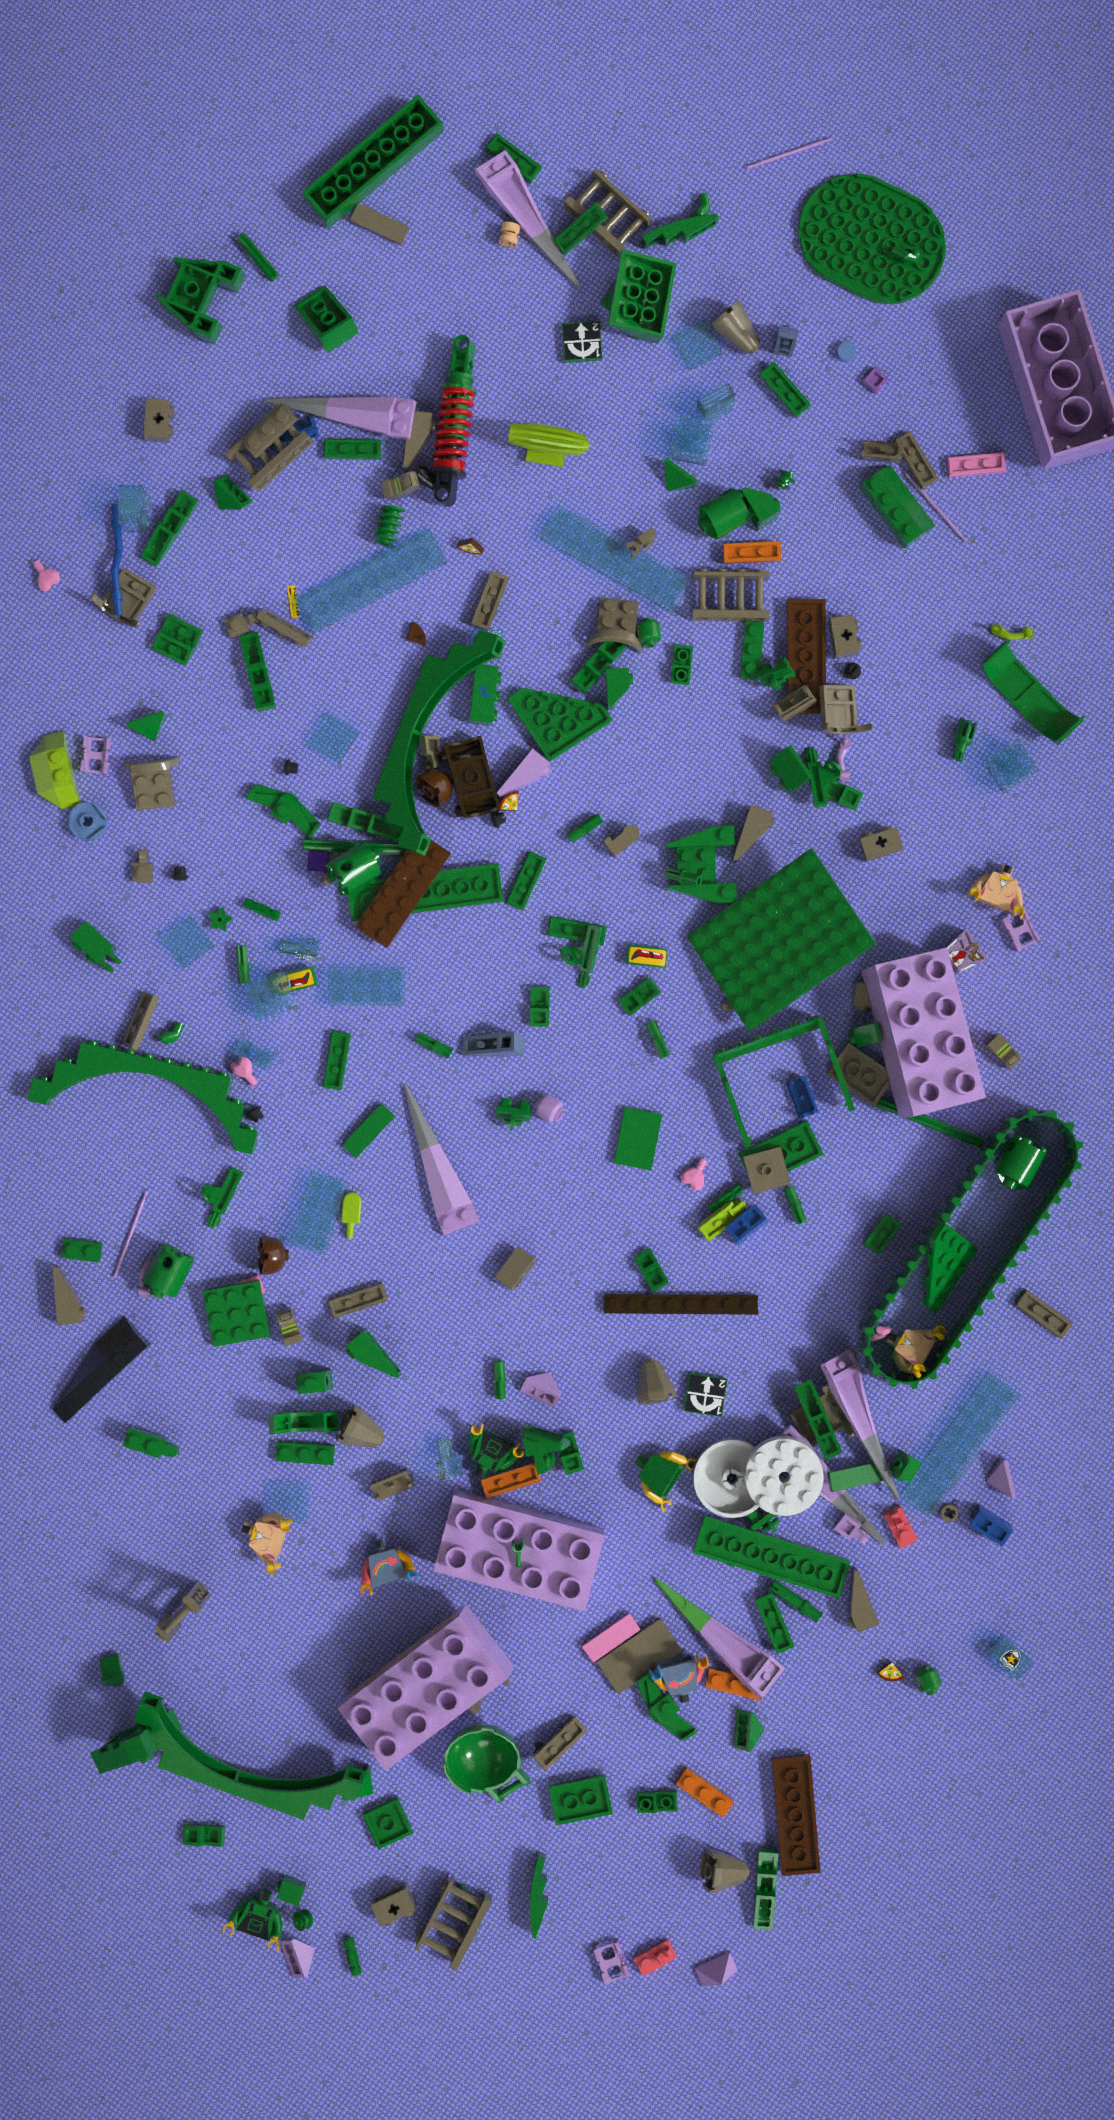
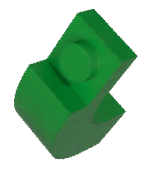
(303, 1421)

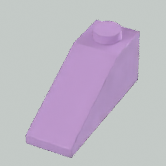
(528, 772)

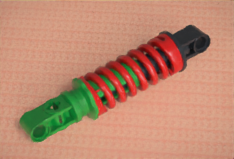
(453, 417)

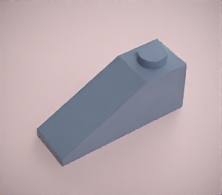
(785, 340)
(494, 1045)

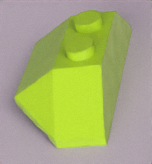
(54, 771)

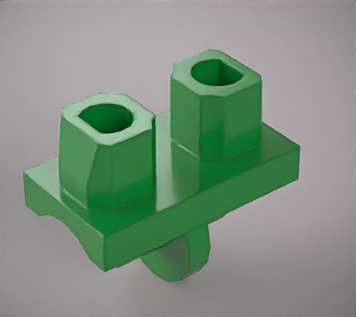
(776, 675)
(511, 1115)
(757, 1521)

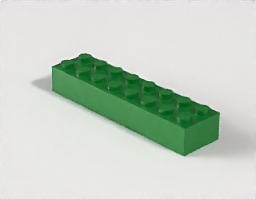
(373, 161)

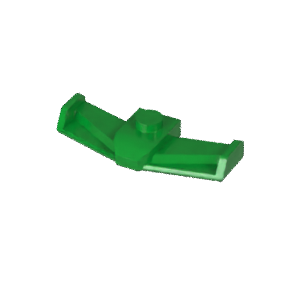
(285, 807)
(663, 1708)

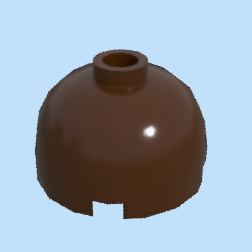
(436, 787)
(271, 1255)

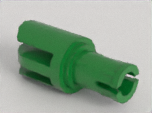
(963, 738)

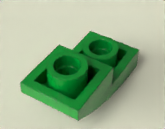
(681, 664)
(657, 1801)

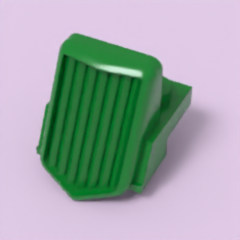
(541, 1446)

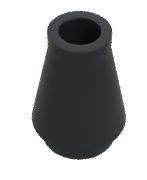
(425, 477)

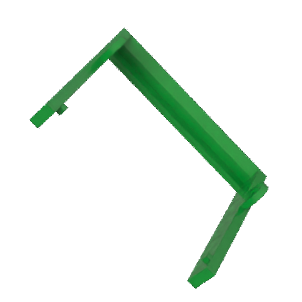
(777, 1036)

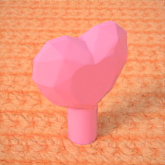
(46, 576)
(243, 1069)
(694, 1175)
(880, 1333)

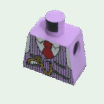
(965, 952)

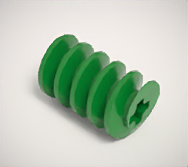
(387, 525)

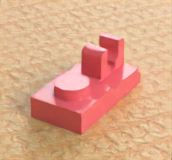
(900, 1526)
(655, 1957)

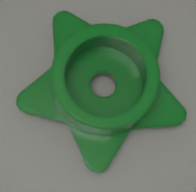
(223, 923)

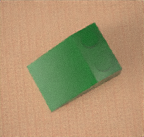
(326, 319)
(369, 1352)

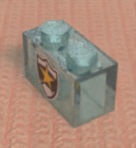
(1009, 1656)

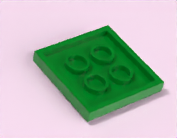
(236, 1313)

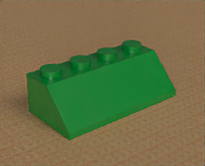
(897, 506)

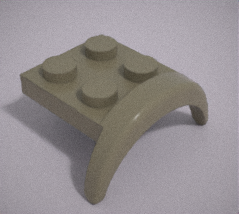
(136, 597)
(616, 623)
(839, 710)
(152, 783)
(834, 1413)

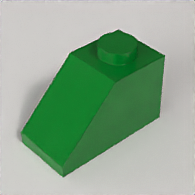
(617, 685)
(865, 1035)

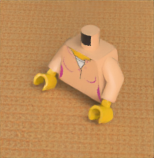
(999, 891)
(914, 1348)
(268, 1537)

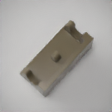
(882, 451)
(794, 703)
(515, 1268)
(392, 1484)

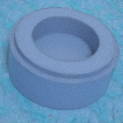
(846, 351)

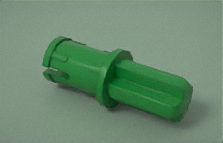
(584, 828)
(683, 876)
(242, 964)
(657, 1039)
(434, 1045)
(795, 1205)
(499, 1380)

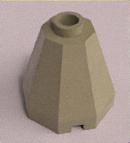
(654, 1383)
(359, 1429)
(722, 1871)

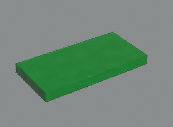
(796, 1143)

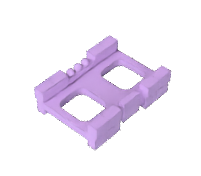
(89, 754)
(1015, 932)
(618, 1960)

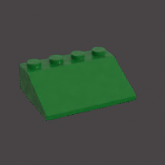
(642, 296)

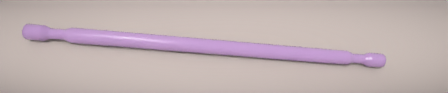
(789, 153)
(936, 508)
(130, 1234)

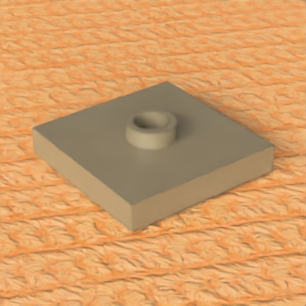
(766, 1170)

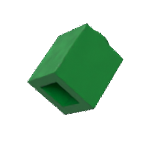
(290, 1890)

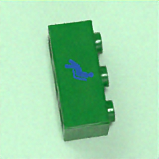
(485, 695)

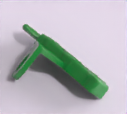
(820, 776)
(585, 955)
(221, 1196)

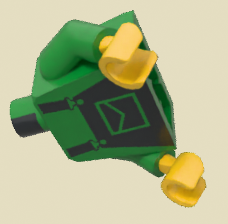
(491, 1451)
(257, 1918)

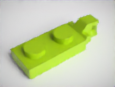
(717, 1221)

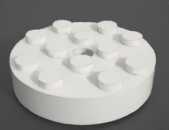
(711, 1475)
(793, 1493)

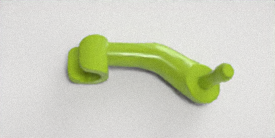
(999, 631)

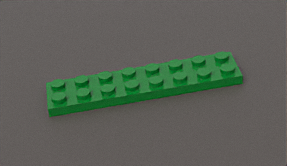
(448, 890)
(771, 1556)

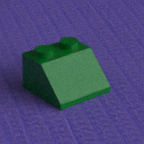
(763, 505)
(789, 770)

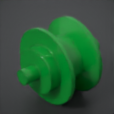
(785, 479)
(302, 1920)

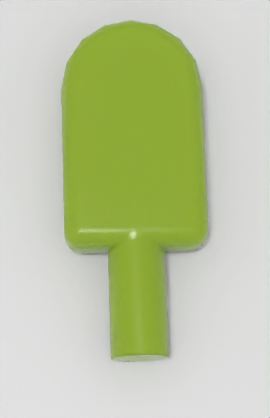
(351, 1212)

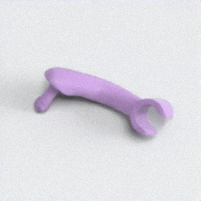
(842, 750)
(142, 1289)

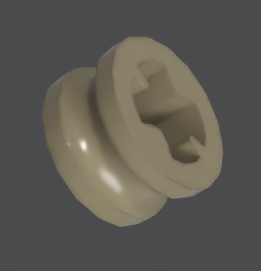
(951, 1507)

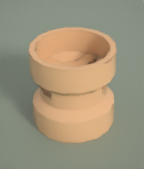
(509, 234)

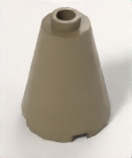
(737, 328)

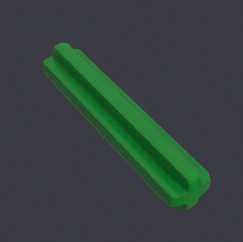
(257, 256)

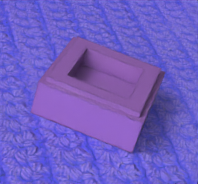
(875, 380)

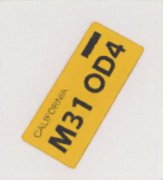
(292, 594)

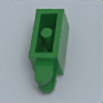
(95, 945)
(149, 1443)

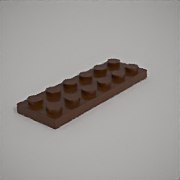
(807, 647)
(401, 893)
(796, 1815)

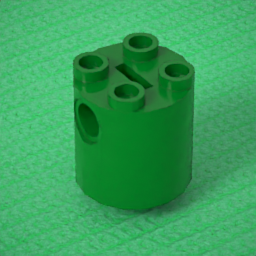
(723, 514)
(353, 868)
(1019, 1163)
(167, 1271)

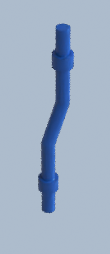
(116, 595)

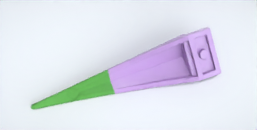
(747, 1662)

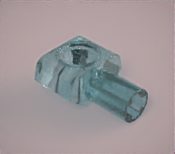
(306, 950)
(448, 1464)

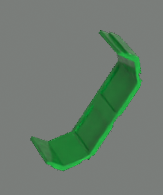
(1029, 695)

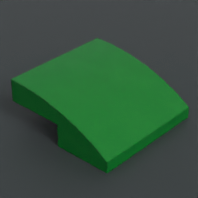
(177, 639)

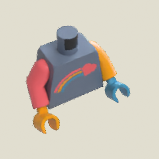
(386, 1566)
(679, 1675)

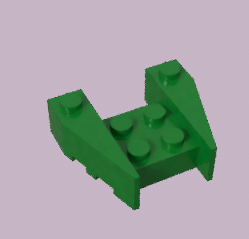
(194, 291)
(697, 856)
(128, 1747)

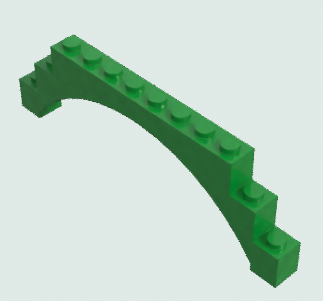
(434, 681)
(98, 1061)
(284, 1795)

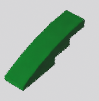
(685, 228)
(169, 528)
(597, 665)
(257, 671)
(363, 822)
(818, 1419)
(765, 1889)
(538, 1900)

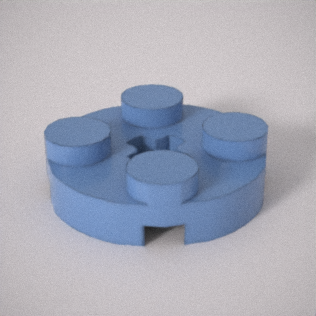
(77, 821)

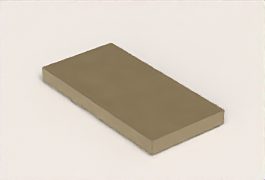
(638, 1655)

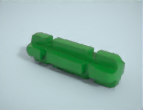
(262, 909)
(725, 1198)
(352, 1956)

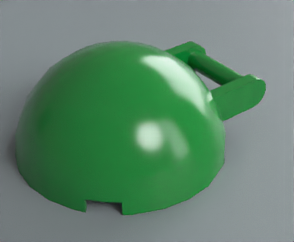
(484, 1760)

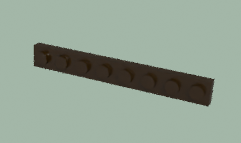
(680, 1304)

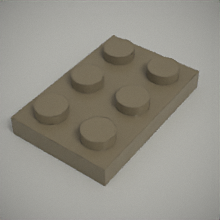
(862, 1074)

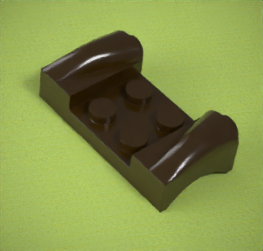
(470, 778)

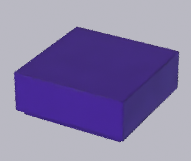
(317, 861)

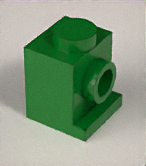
(905, 1466)

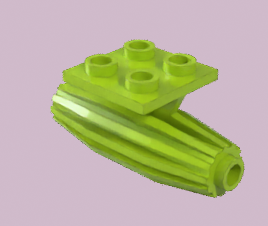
(547, 443)

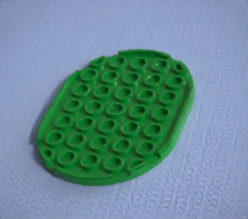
(851, 232)

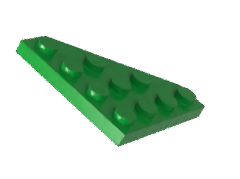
(558, 721)
(947, 1263)

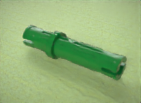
(802, 1605)

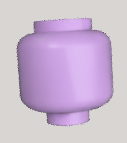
(549, 1108)

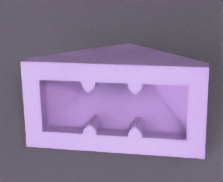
(542, 1388)
(1001, 1478)
(298, 1956)
(716, 1970)

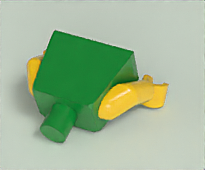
(660, 1474)

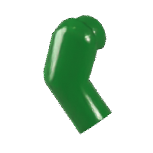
(704, 208)
(905, 255)
(171, 1036)

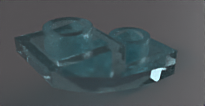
(256, 1054)

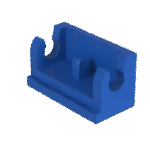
(307, 425)
(802, 1097)
(746, 1224)
(991, 1525)

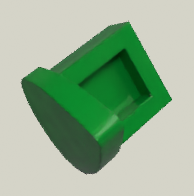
(112, 1670)

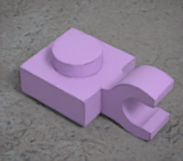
(849, 1528)

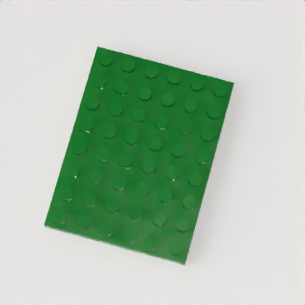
(781, 939)

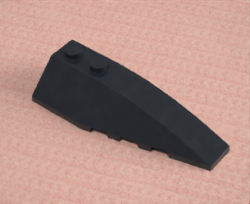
(104, 1363)

